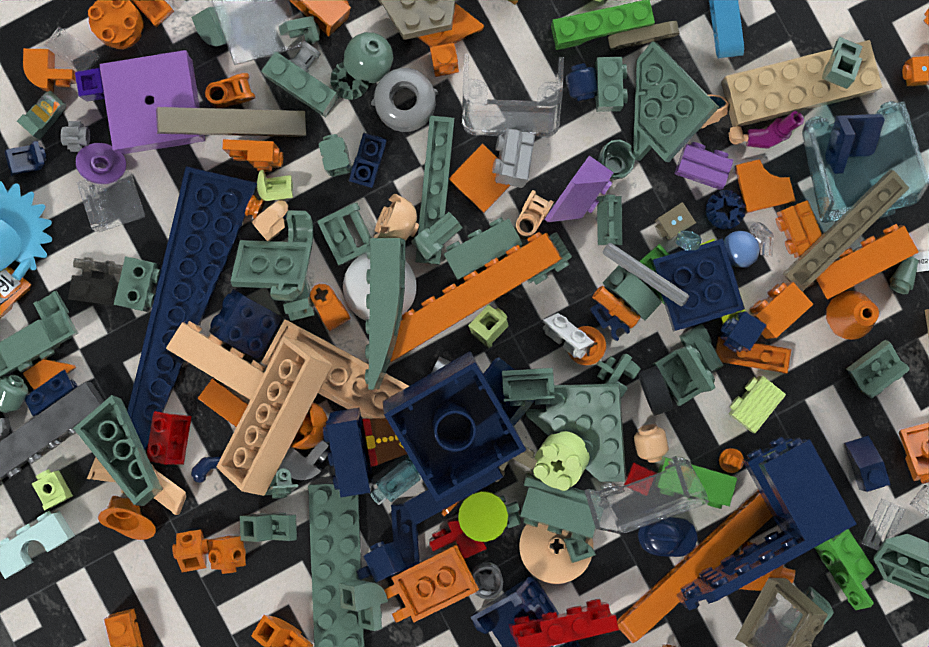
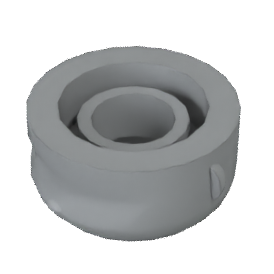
(404, 119)

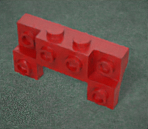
(566, 627)

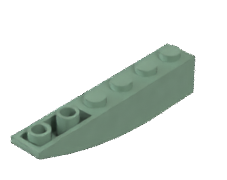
(385, 304)

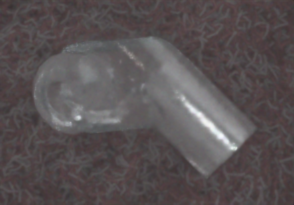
(765, 237)

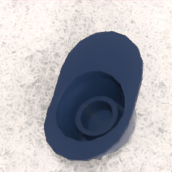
(668, 537)

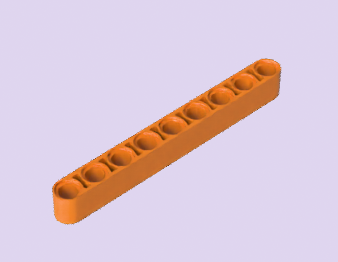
(707, 554)

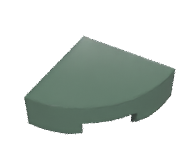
(578, 550)

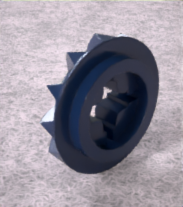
(720, 219)

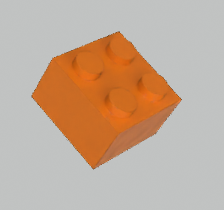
(780, 309)

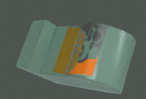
(42, 115)

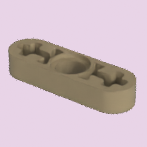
(643, 35)

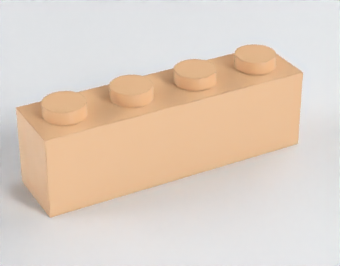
(215, 359)

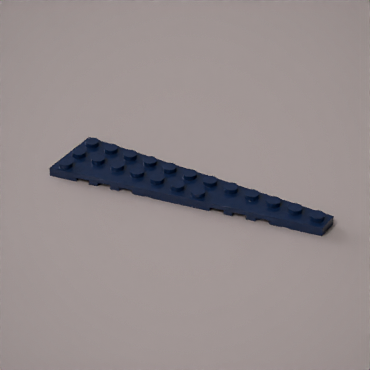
(197, 249)

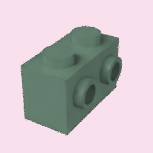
(610, 91)
(137, 284)

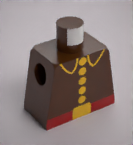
(381, 441)

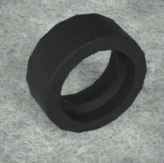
(655, 390)

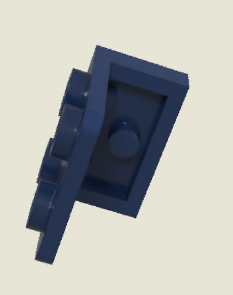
(852, 138)
(244, 324)
(495, 379)

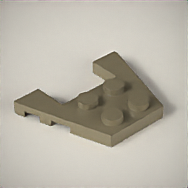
(420, 17)

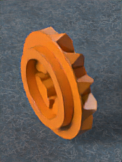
(595, 352)

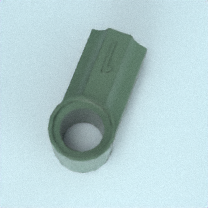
(432, 239)
(700, 339)

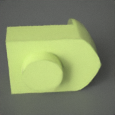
(274, 188)

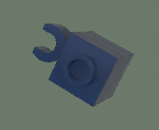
(382, 562)

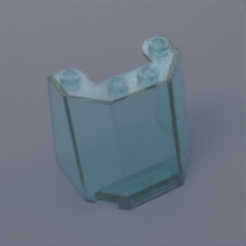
(895, 151)

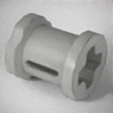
(305, 56)

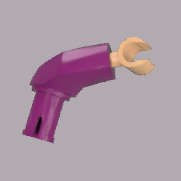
(766, 138)

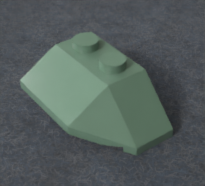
(905, 563)

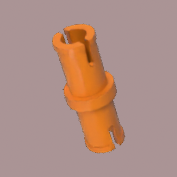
(616, 306)

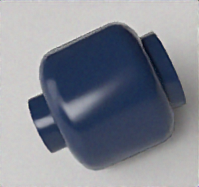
(582, 82)

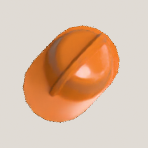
(126, 519)

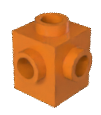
(191, 550)
(226, 553)

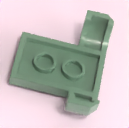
(277, 264)

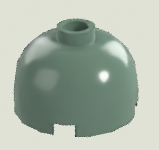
(368, 57)

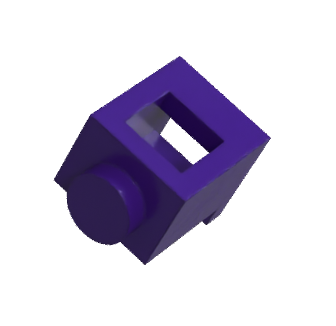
(90, 84)

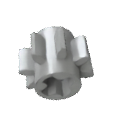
(75, 136)

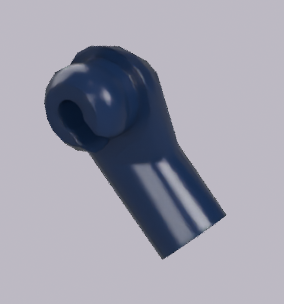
(201, 469)

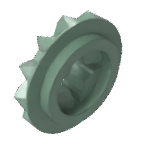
(342, 88)

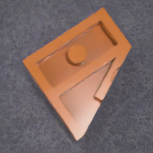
(463, 26)

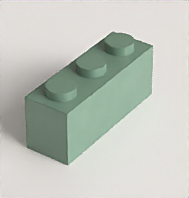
(300, 84)
(482, 248)
(557, 514)

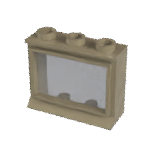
(782, 617)

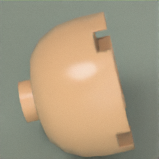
(397, 220)

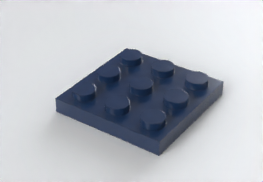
(706, 279)

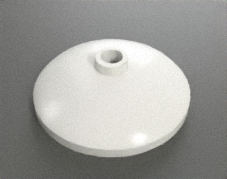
(356, 287)

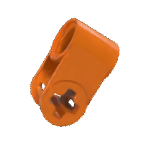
(231, 91)
(332, 310)

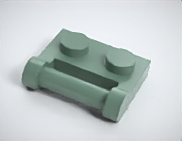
(339, 236)

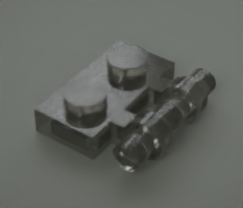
(93, 289)

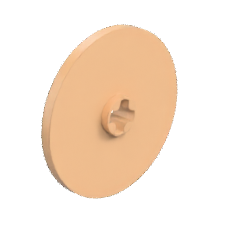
(542, 560)

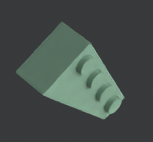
(118, 448)

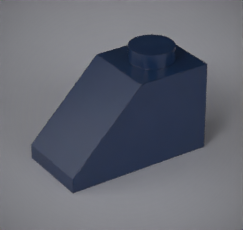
(866, 464)

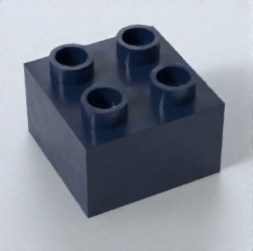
(453, 426)

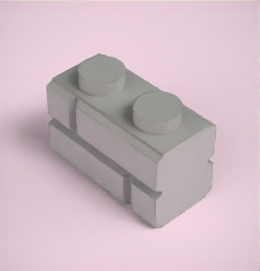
(514, 158)

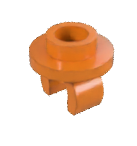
(731, 460)

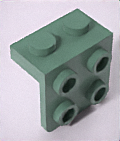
(685, 374)

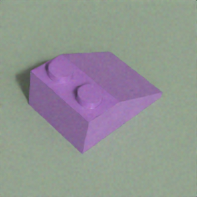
(581, 192)

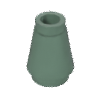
(904, 276)

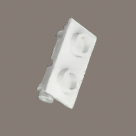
(560, 328)

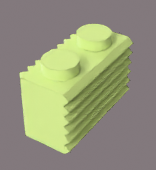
(756, 403)

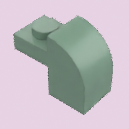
(843, 63)
(632, 291)
(302, 306)
(268, 527)
(364, 598)

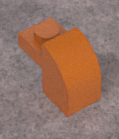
(41, 71)
(278, 633)

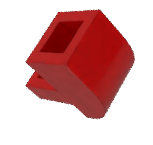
(466, 545)

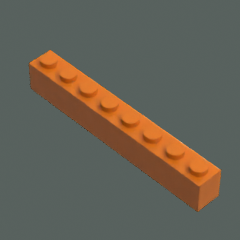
(475, 292)

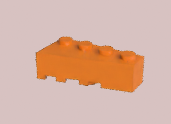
(867, 260)

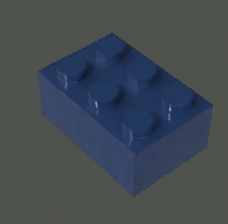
(348, 452)

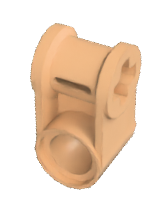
(533, 211)

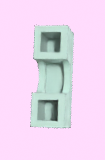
(49, 531)

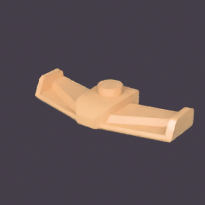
(171, 495)

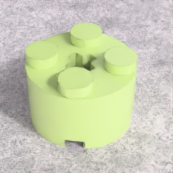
(561, 460)

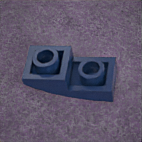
(368, 160)

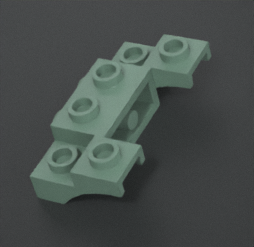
(38, 338)

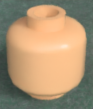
(651, 443)

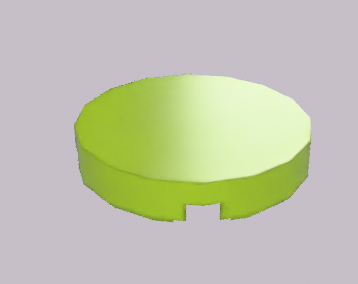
(483, 516)

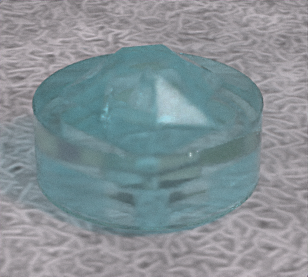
(688, 240)

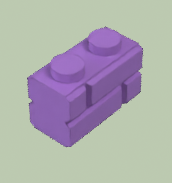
(704, 166)

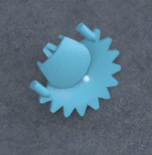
(21, 230)

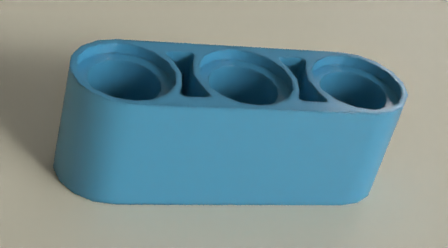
(727, 28)

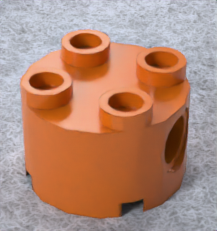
(116, 23)

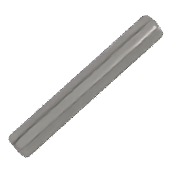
(645, 274)

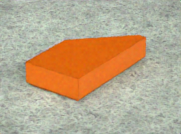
(44, 371)

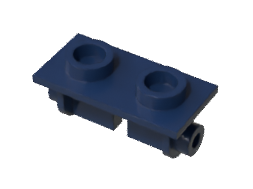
(49, 393)

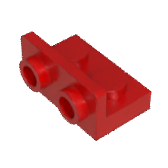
(168, 438)

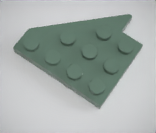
(667, 105)
(595, 417)

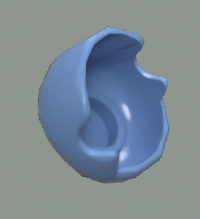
(742, 249)

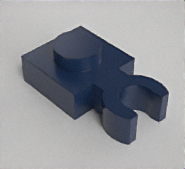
(605, 320)

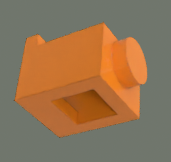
(444, 59)

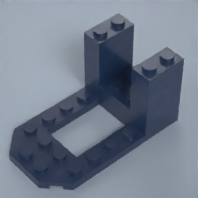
(803, 506)

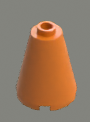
(851, 315)

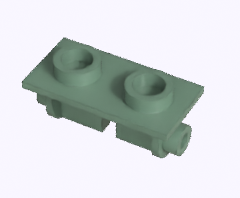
(609, 220)
(281, 484)

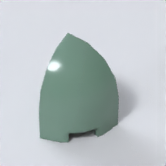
(208, 27)

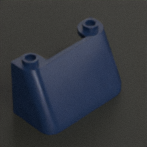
(521, 600)

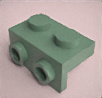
(877, 369)

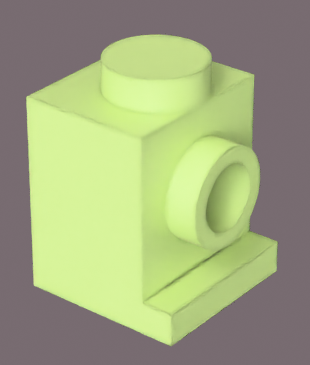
(487, 317)
(60, 490)

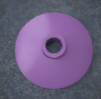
(101, 155)

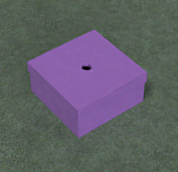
(134, 92)

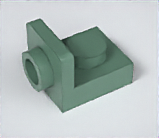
(299, 27)

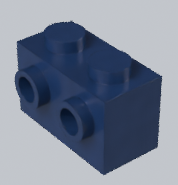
(741, 332)

